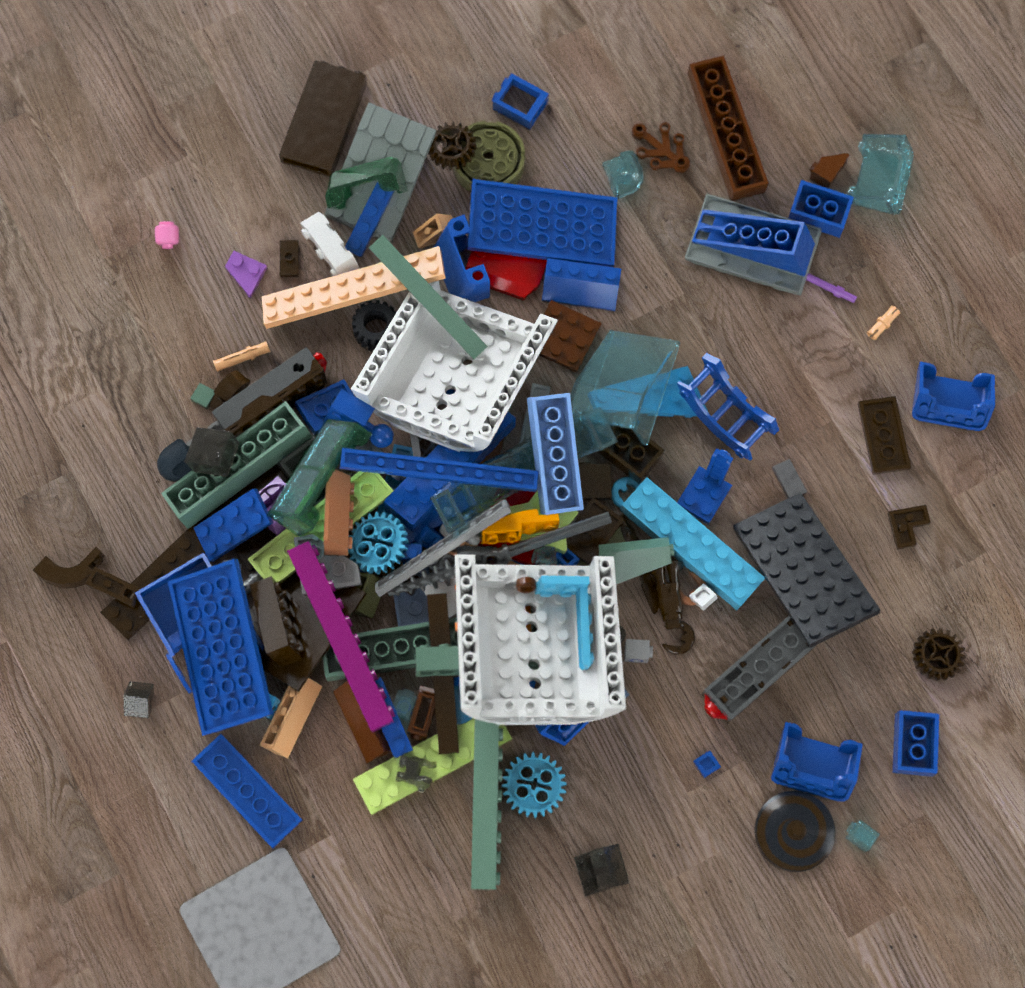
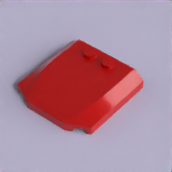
(509, 273)

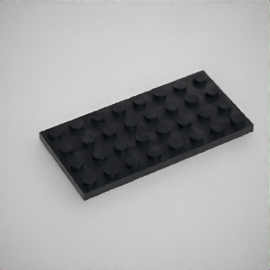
(806, 570)

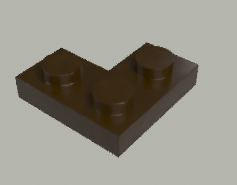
(903, 522)

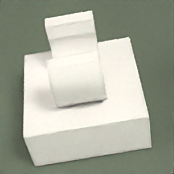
(703, 596)

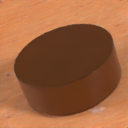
(526, 584)

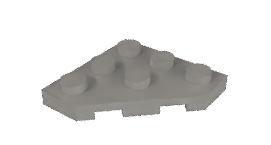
(340, 569)

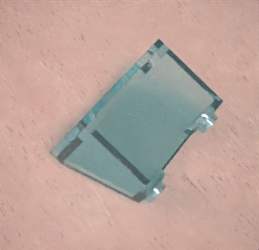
(883, 172)

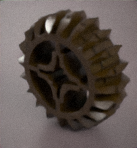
(452, 153)
(935, 647)

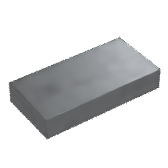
(789, 478)

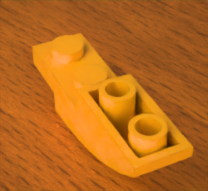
(513, 525)

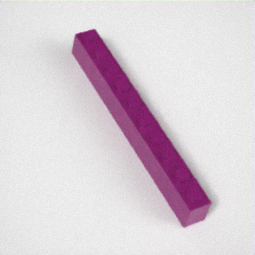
(340, 636)

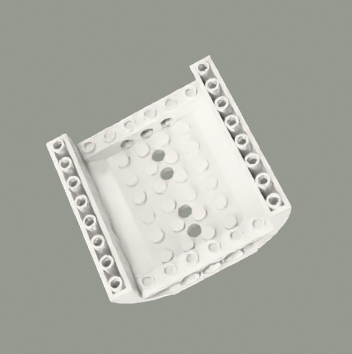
(423, 361)
(498, 646)

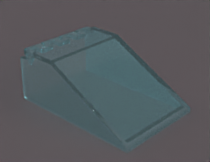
(626, 380)

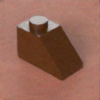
(828, 169)

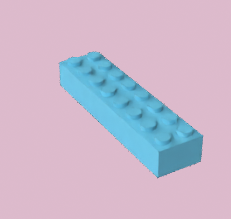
(693, 543)

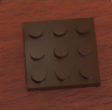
(570, 337)

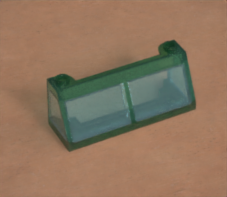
(296, 500)

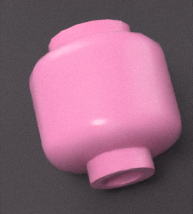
(167, 234)

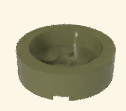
(508, 157)

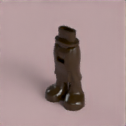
(669, 594)

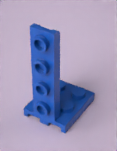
(708, 487)

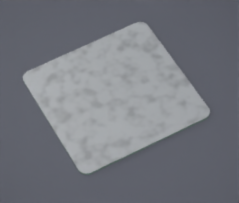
(260, 926)

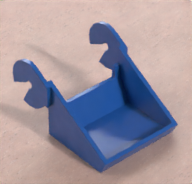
(159, 607)

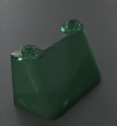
(386, 170)

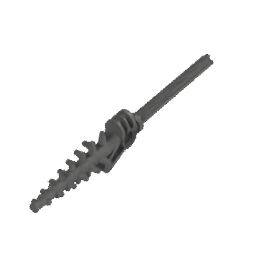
(502, 555)

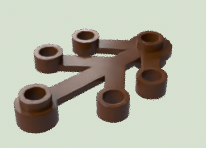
(662, 149)

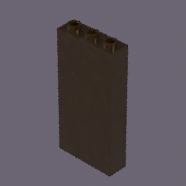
(323, 118)

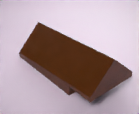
(371, 744)

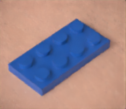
(233, 525)

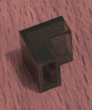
(138, 699)

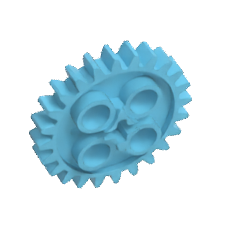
(382, 526)
(538, 767)

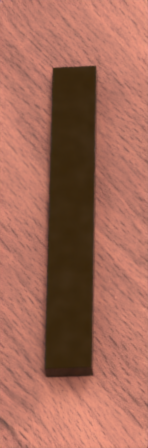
(443, 685)

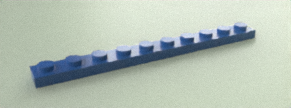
(439, 469)

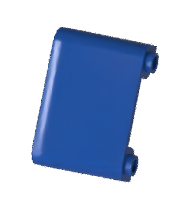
(953, 400)
(816, 765)

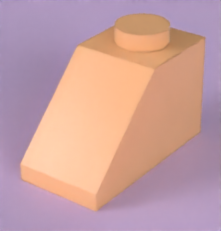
(431, 230)

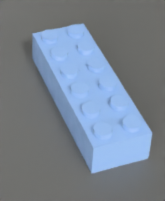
(555, 453)

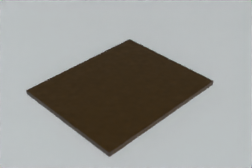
(310, 634)

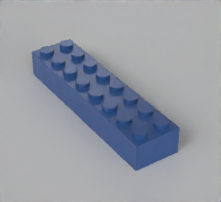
(412, 500)

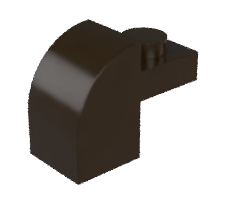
(229, 387)

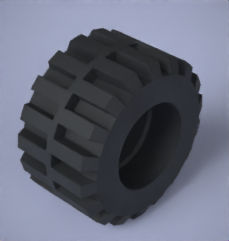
(366, 314)

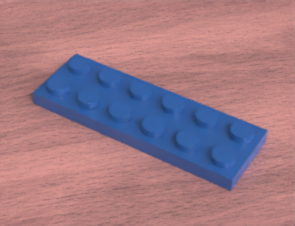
(247, 791)

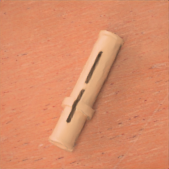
(241, 356)

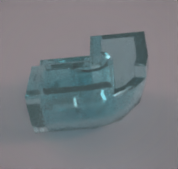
(624, 174)

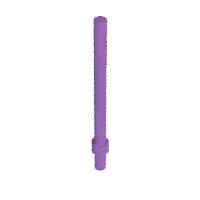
(837, 291)

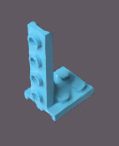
(566, 587)

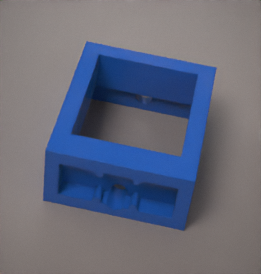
(514, 114)

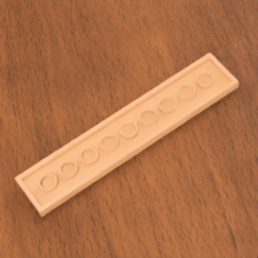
(346, 289)

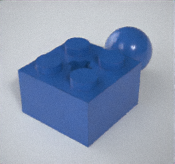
(351, 409)

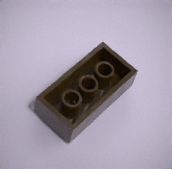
(631, 455)
(276, 621)

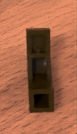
(72, 576)

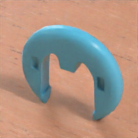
(621, 485)

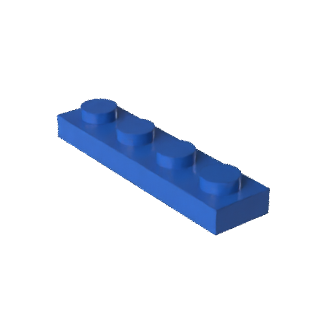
(368, 220)
(395, 732)

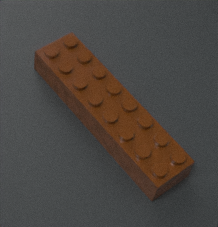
(727, 128)

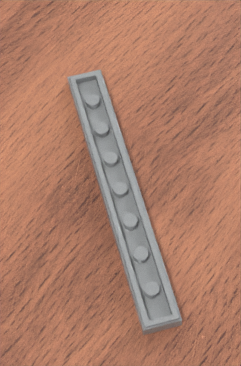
(442, 547)

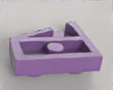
(245, 271)

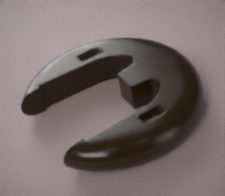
(688, 639)

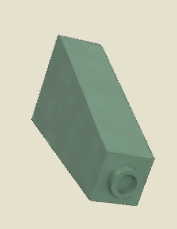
(638, 557)

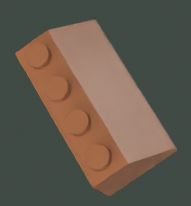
(337, 514)

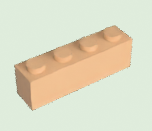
(290, 718)

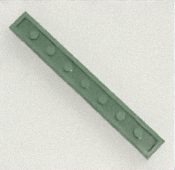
(428, 297)

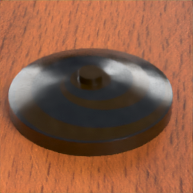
(794, 831)

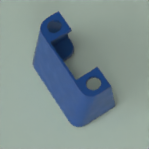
(458, 279)

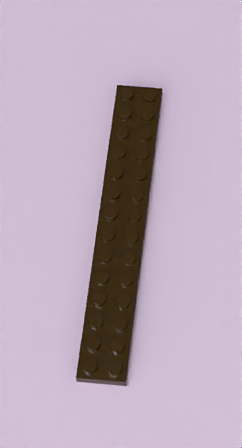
(185, 548)

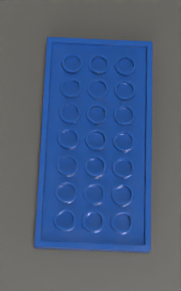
(542, 223)
(220, 647)

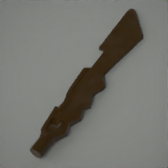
(649, 584)

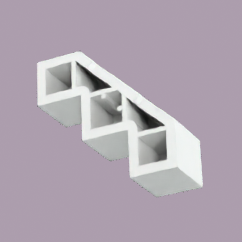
(328, 244)

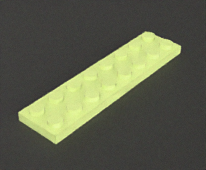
(273, 558)
(379, 784)

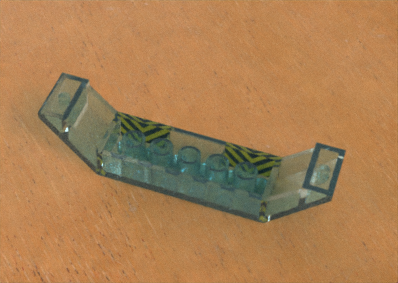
(460, 502)

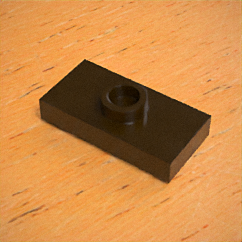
(289, 258)

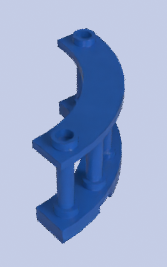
(734, 397)

